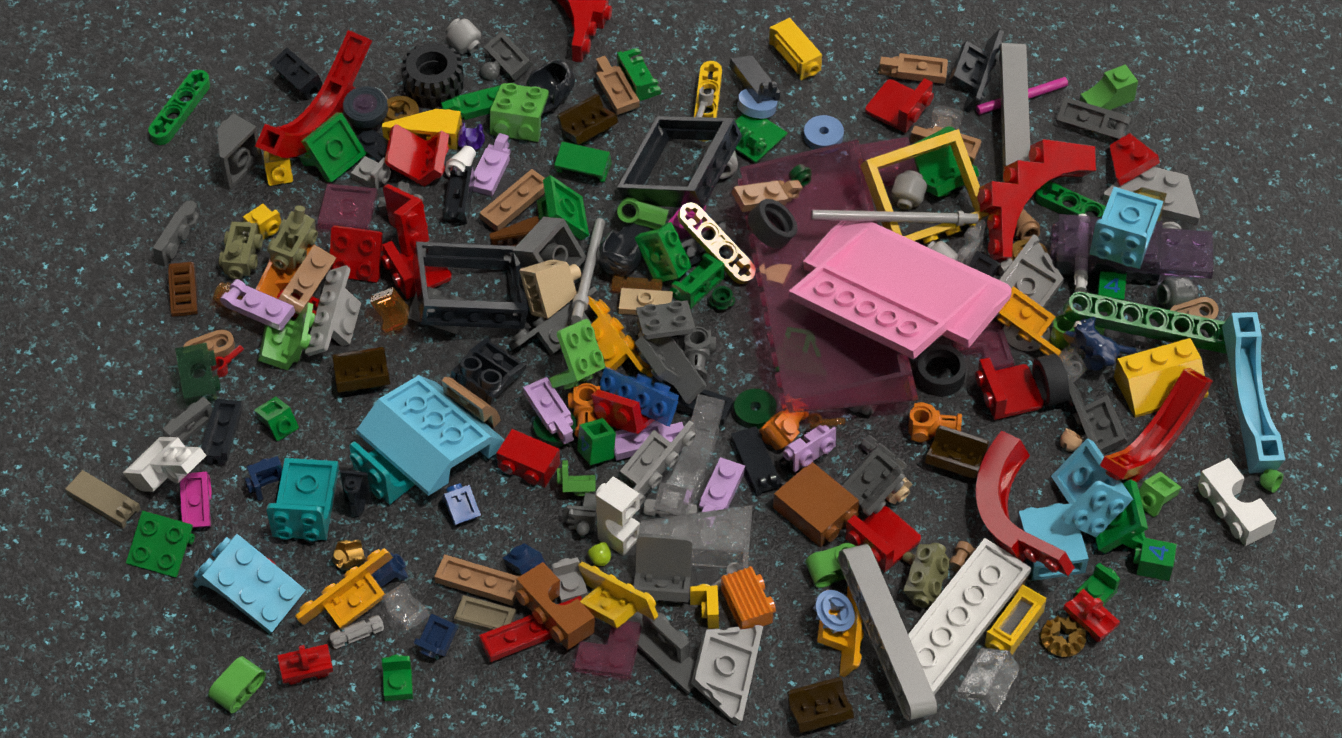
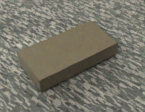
(483, 614)

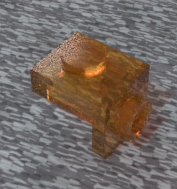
(391, 309)

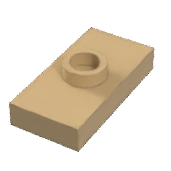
(634, 298)

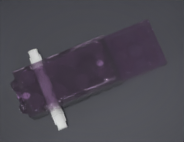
(1168, 253)

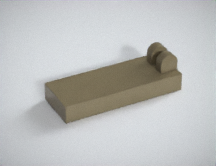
(102, 498)

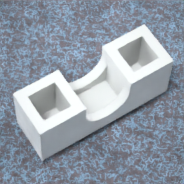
(614, 509)
(1246, 520)

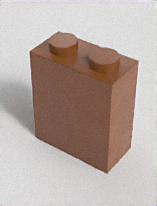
(816, 504)

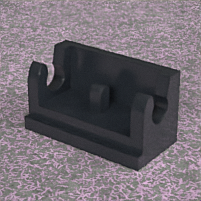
(296, 72)
(459, 195)

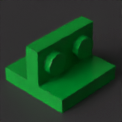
(332, 148)
(564, 204)
(1128, 526)

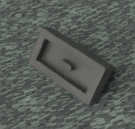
(189, 421)

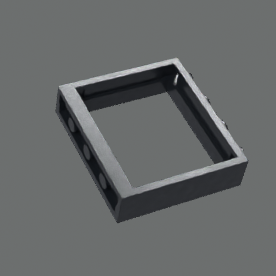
(725, 140)
(467, 312)

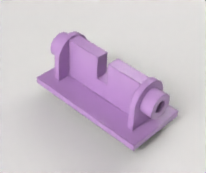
(820, 441)

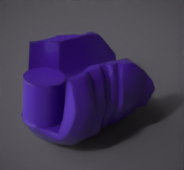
(471, 136)

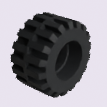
(432, 60)

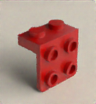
(899, 104)
(415, 156)
(406, 215)
(403, 273)
(1008, 389)
(620, 412)
(885, 534)

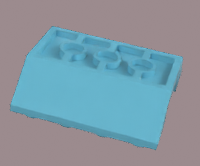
(425, 432)

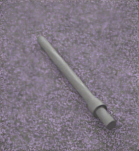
(581, 299)

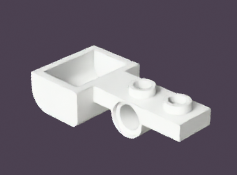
(163, 460)

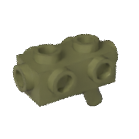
(292, 239)
(240, 249)
(926, 573)

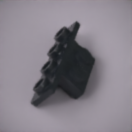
(973, 68)

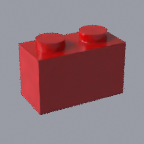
(528, 458)

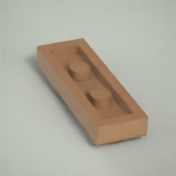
(513, 201)
(477, 579)

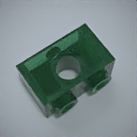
(192, 358)

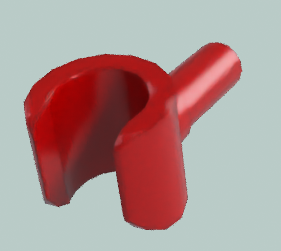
(223, 362)

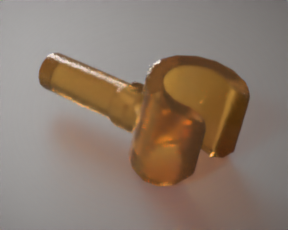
(816, 418)

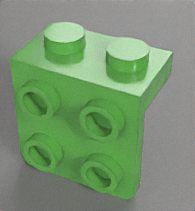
(518, 111)
(285, 346)
(580, 353)

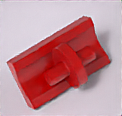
(1091, 615)
(305, 664)

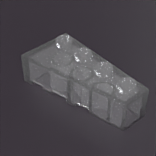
(716, 535)

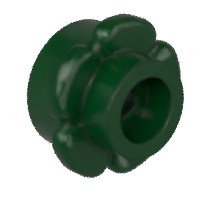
(801, 173)
(724, 293)

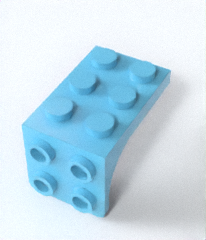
(1125, 227)
(1093, 493)
(249, 582)

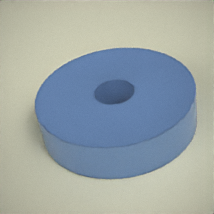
(751, 108)
(823, 124)

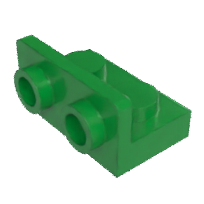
(663, 253)

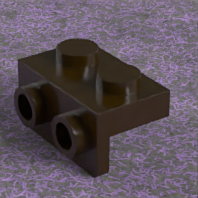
(586, 120)
(361, 370)
(957, 452)
(819, 705)

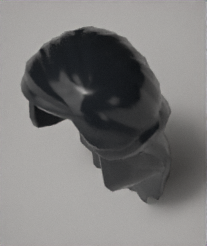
(556, 78)
(620, 252)

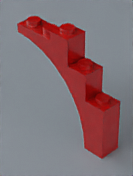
(585, 19)
(1022, 178)

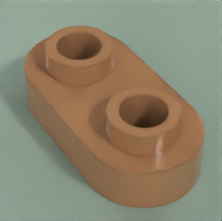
(1192, 307)
(214, 340)

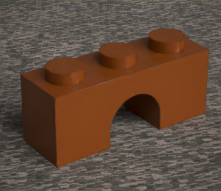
(566, 622)

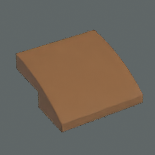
(470, 401)

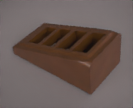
(513, 234)
(183, 273)

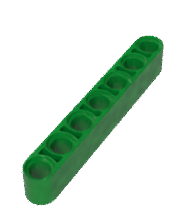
(1141, 326)

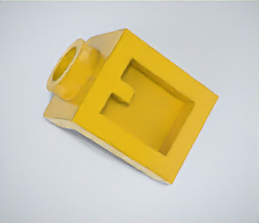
(277, 169)
(267, 221)
(708, 598)

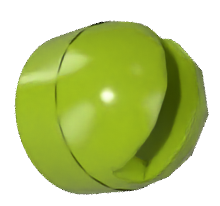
(600, 554)

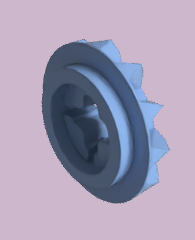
(835, 601)

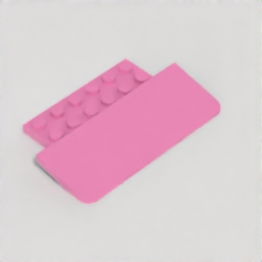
(897, 289)

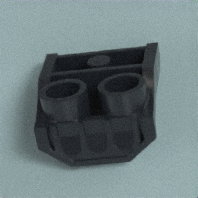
(487, 370)

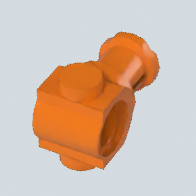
(583, 410)
(932, 419)
(782, 428)

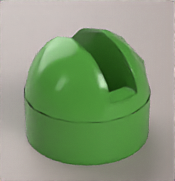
(1271, 479)

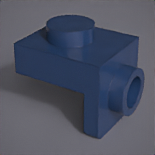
(262, 474)
(523, 559)
(390, 570)
(436, 636)

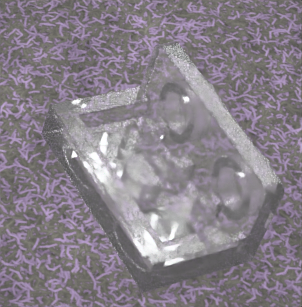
(990, 677)

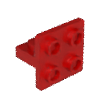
(358, 250)

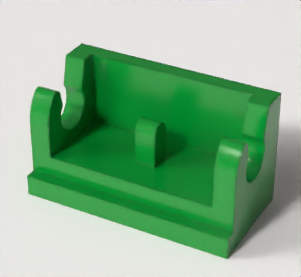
(638, 74)
(583, 160)
(699, 281)

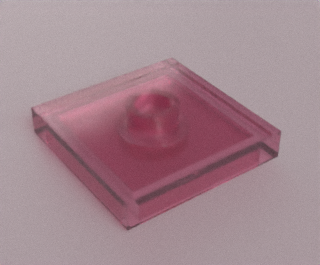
(889, 173)
(347, 207)

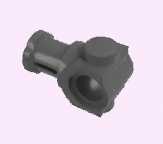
(698, 353)

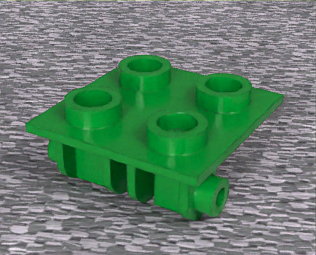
(757, 136)
(160, 543)

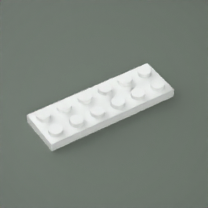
(965, 610)

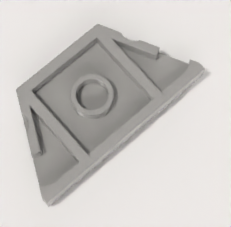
(1179, 199)
(1034, 273)
(726, 668)

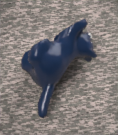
(1097, 348)

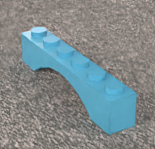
(1259, 434)

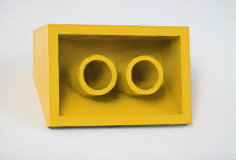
(1151, 374)

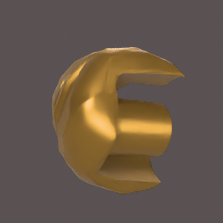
(348, 554)

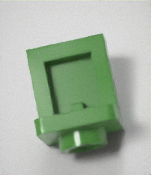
(578, 484)

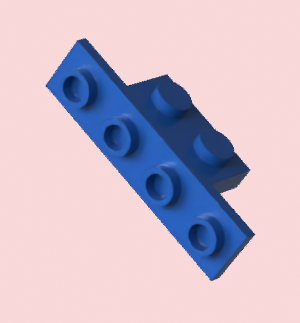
(654, 399)

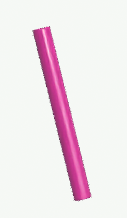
(1032, 92)

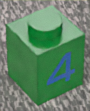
(1112, 286)
(596, 441)
(1155, 559)

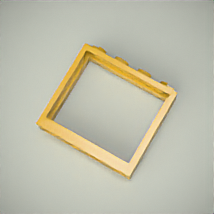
(881, 200)

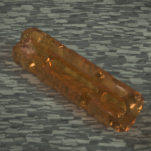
(635, 283)

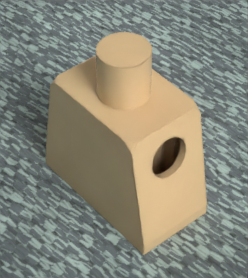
(549, 286)

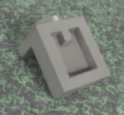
(371, 173)
(570, 578)

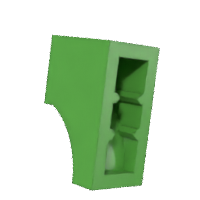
(1113, 90)

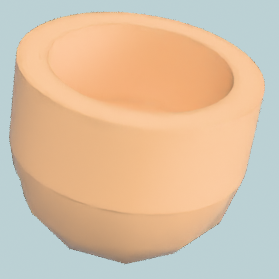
(1071, 440)

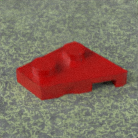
(1131, 158)

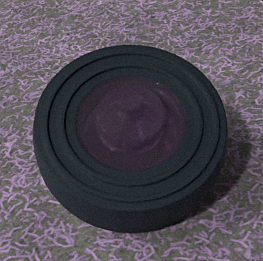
(365, 107)

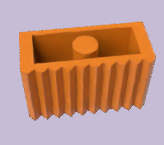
(747, 599)

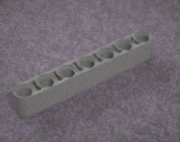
(1014, 103)
(887, 632)

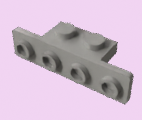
(335, 313)
(654, 457)

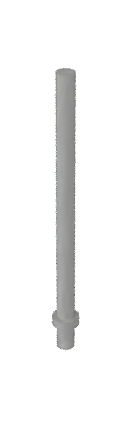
(884, 216)

